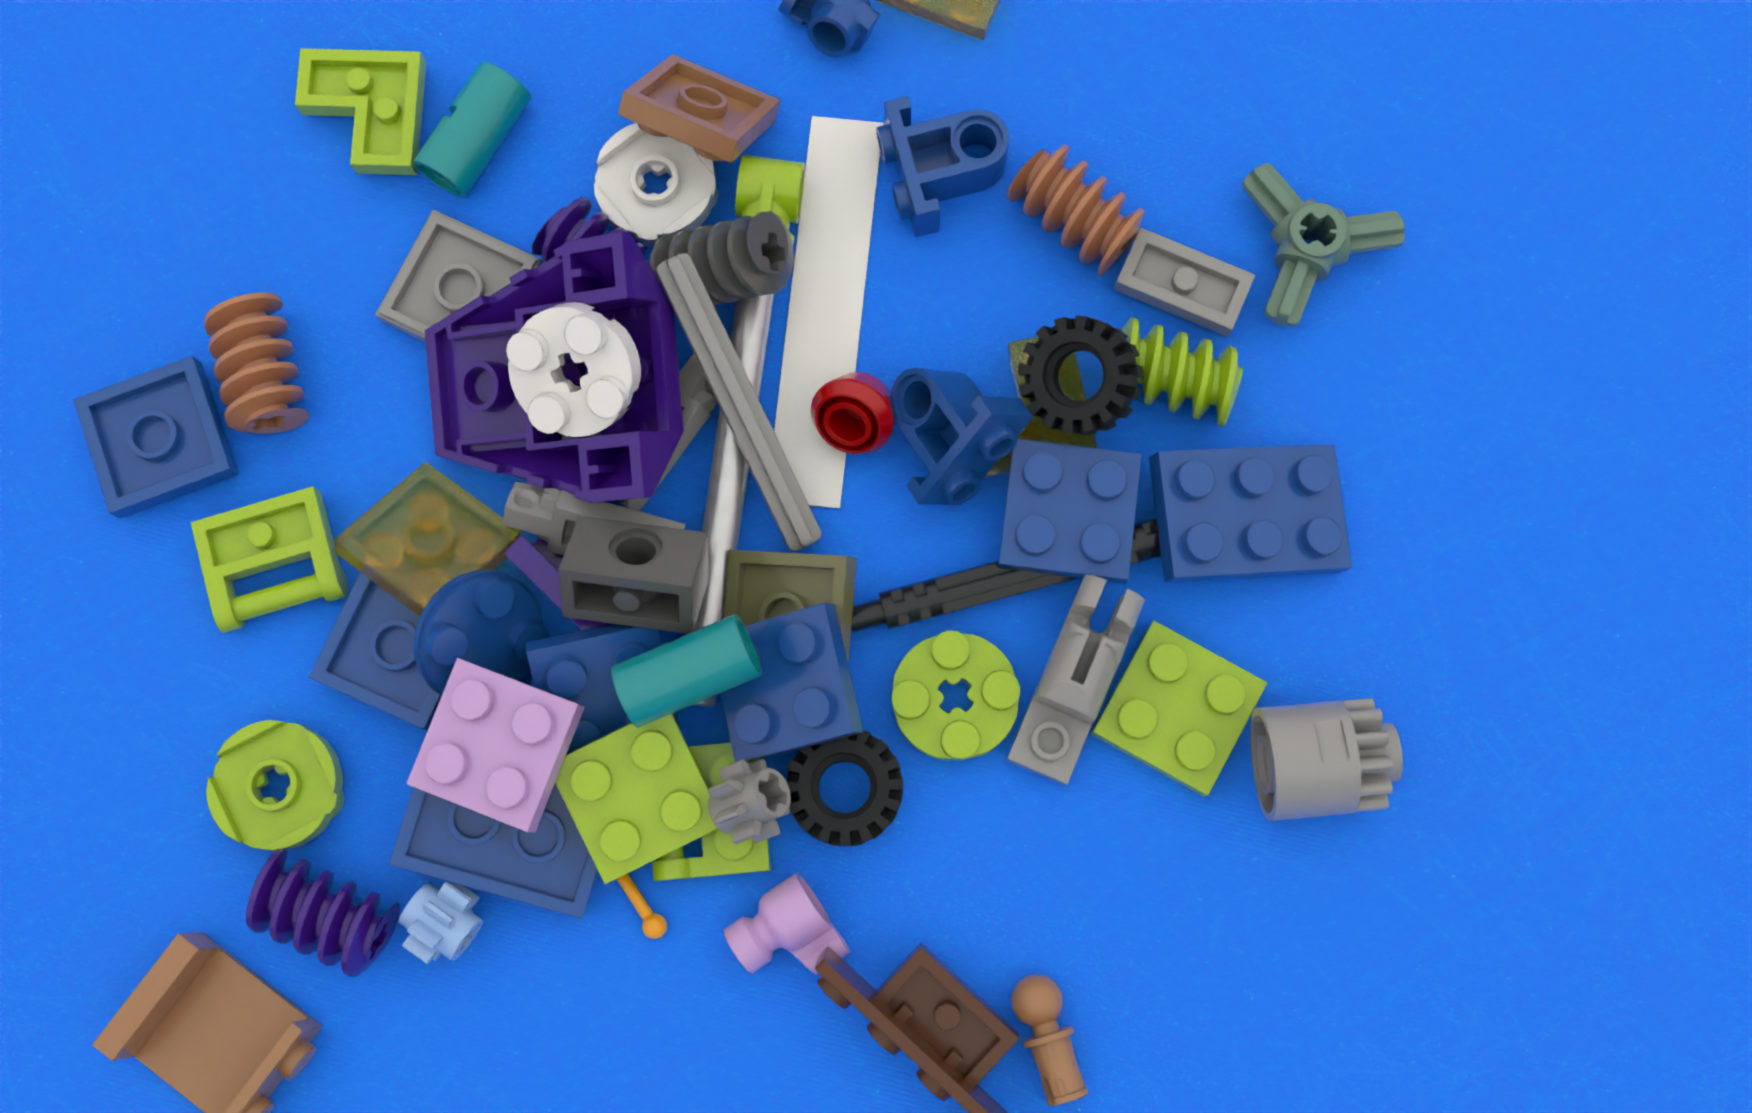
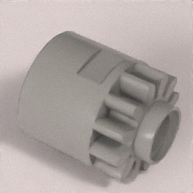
(1323, 759)

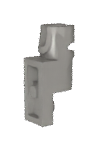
(1073, 684)

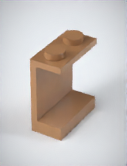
(211, 1028)

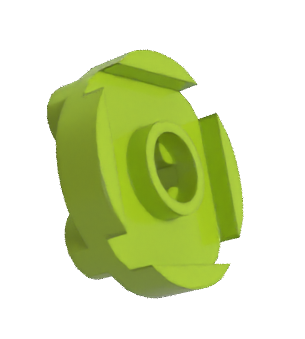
(958, 733)
(241, 771)

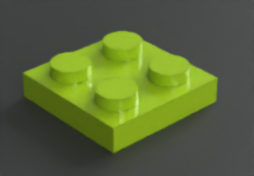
(1179, 708)
(635, 796)

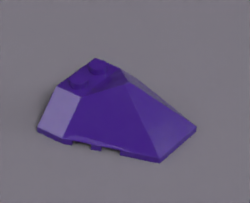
(482, 420)

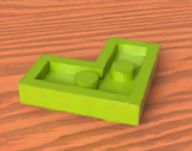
(381, 94)

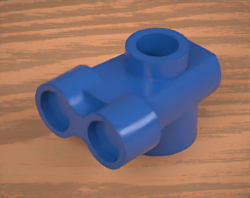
(833, 24)

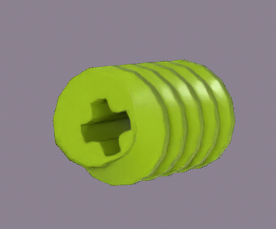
(1186, 373)

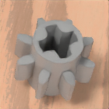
(749, 801)

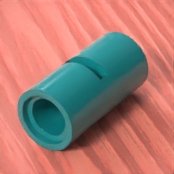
(472, 134)
(686, 671)

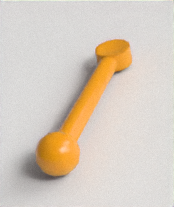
(653, 924)

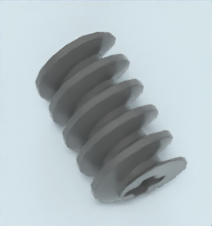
(734, 257)

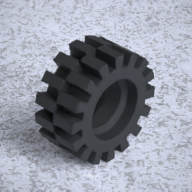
(1043, 368)
(855, 826)

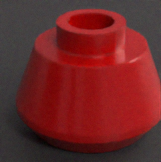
(853, 413)

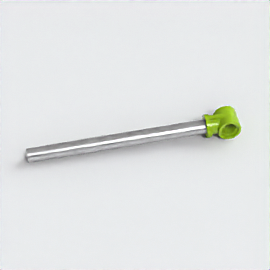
(761, 187)

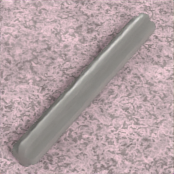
(738, 401)

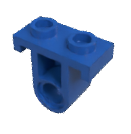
(933, 161)
(953, 431)

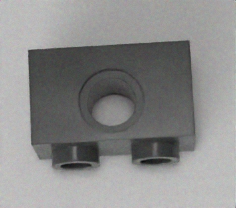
(634, 574)

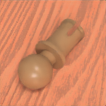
(1038, 1004)

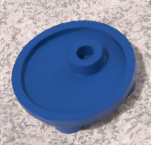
(479, 620)

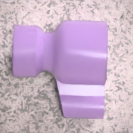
(786, 919)

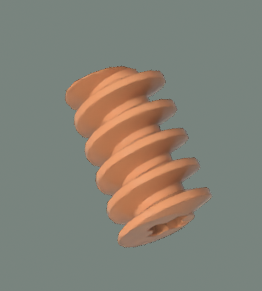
(1076, 207)
(249, 365)

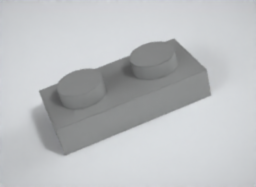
(1184, 282)

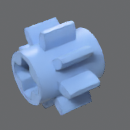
(440, 921)

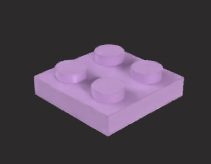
(495, 745)

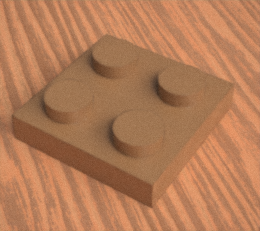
(699, 108)

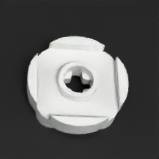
(645, 216)
(590, 338)

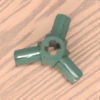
(1306, 263)

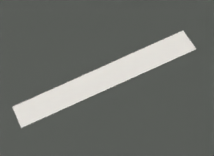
(826, 294)

